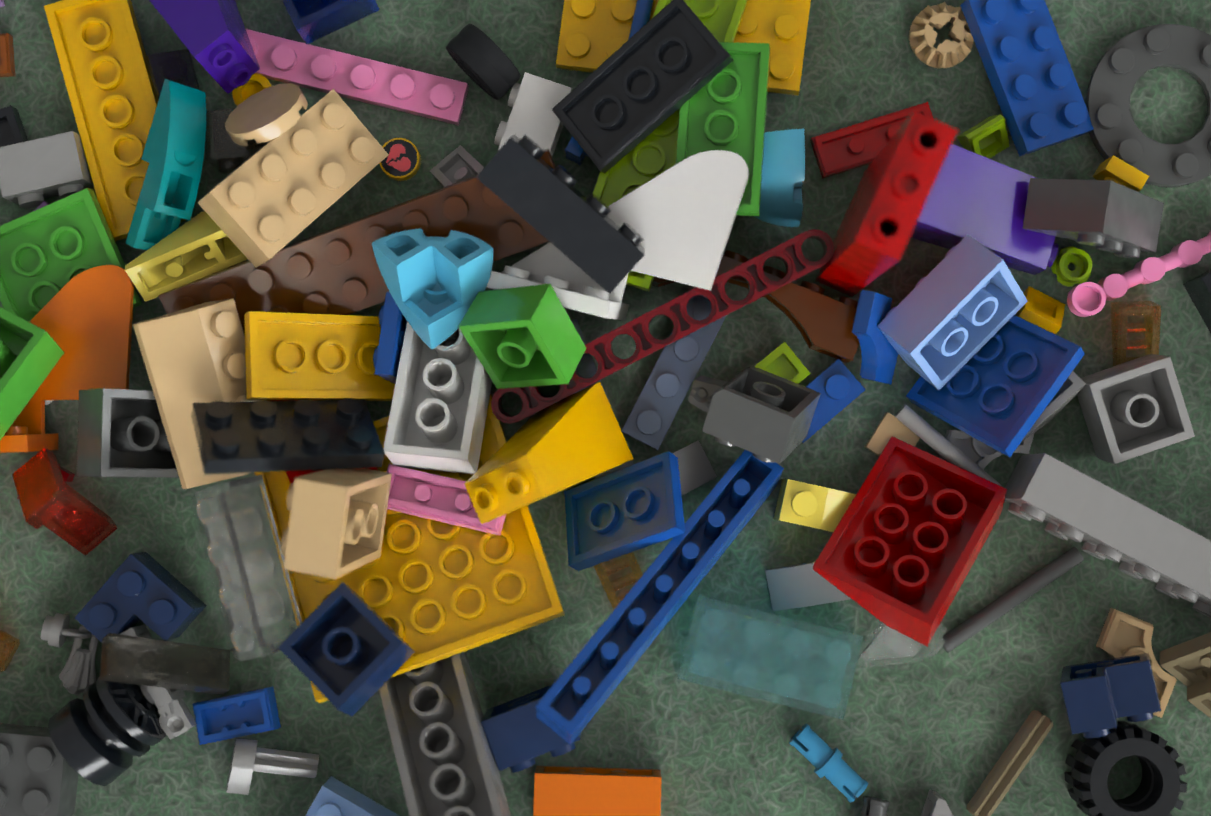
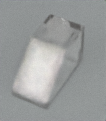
(889, 647)

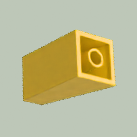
(550, 454)

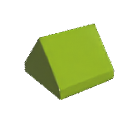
(986, 137)

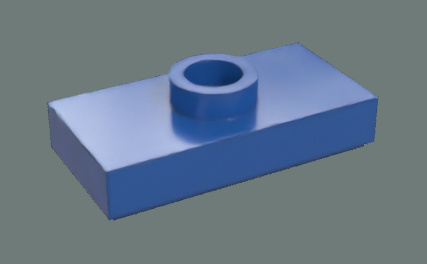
(236, 715)

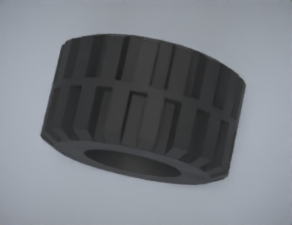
(1096, 757)

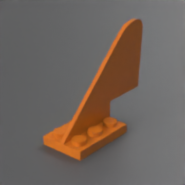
(94, 330)

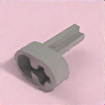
(250, 758)

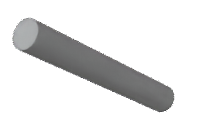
(939, 442)

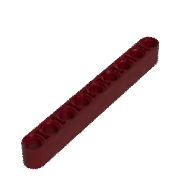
(646, 344)

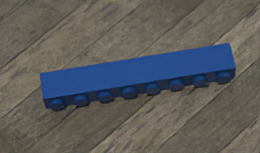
(657, 597)

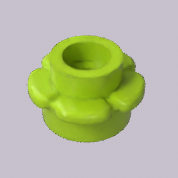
(1082, 264)

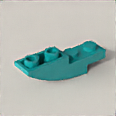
(175, 165)

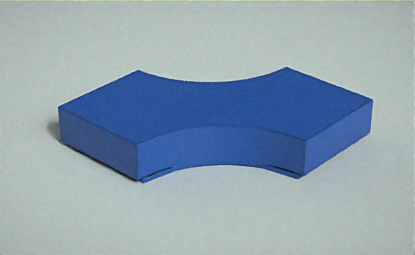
(877, 353)

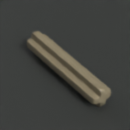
(1010, 764)

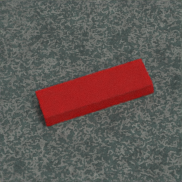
(860, 142)

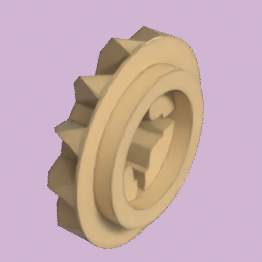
(923, 36)

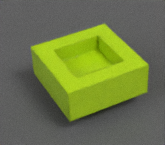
(784, 364)

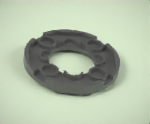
(1110, 103)

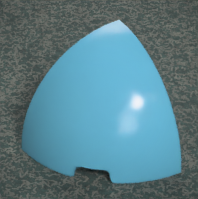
(783, 177)
(433, 278)

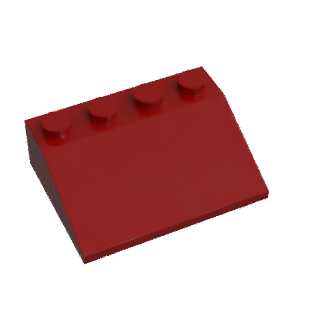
(910, 538)

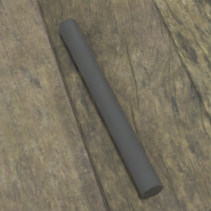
(1012, 599)

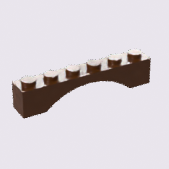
(820, 319)

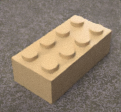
(293, 179)

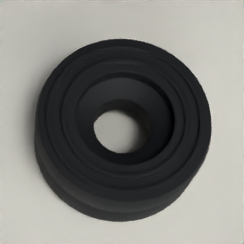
(483, 61)

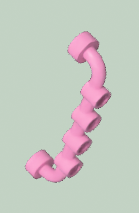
(1090, 297)

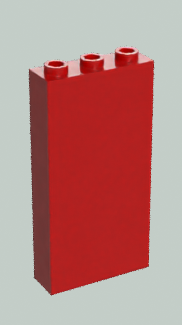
(887, 204)

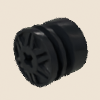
(105, 730)

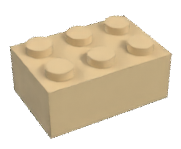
(335, 521)

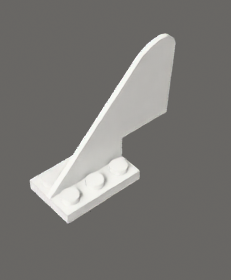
(684, 229)

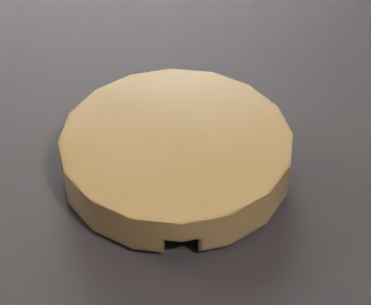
(266, 114)

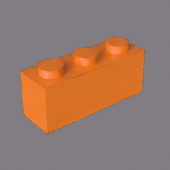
(596, 791)

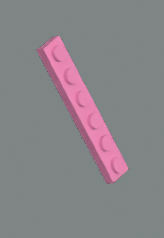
(359, 78)

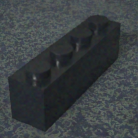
(562, 213)

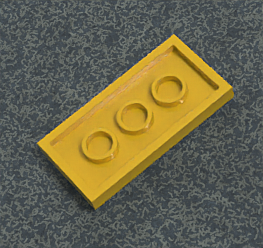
(312, 357)

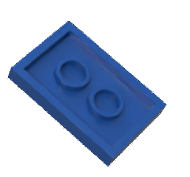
(624, 511)

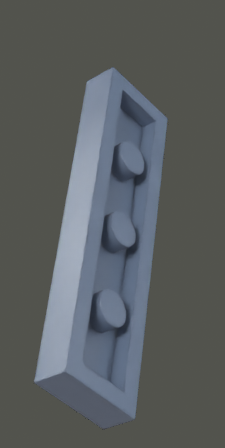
(671, 379)

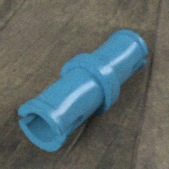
(828, 763)

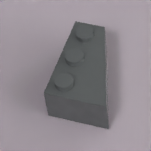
(1094, 214)

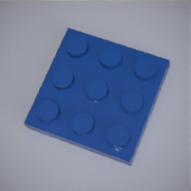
(1003, 385)

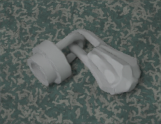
(80, 666)

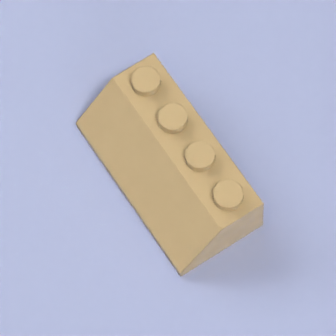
(191, 360)

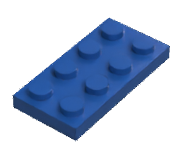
(1028, 72)

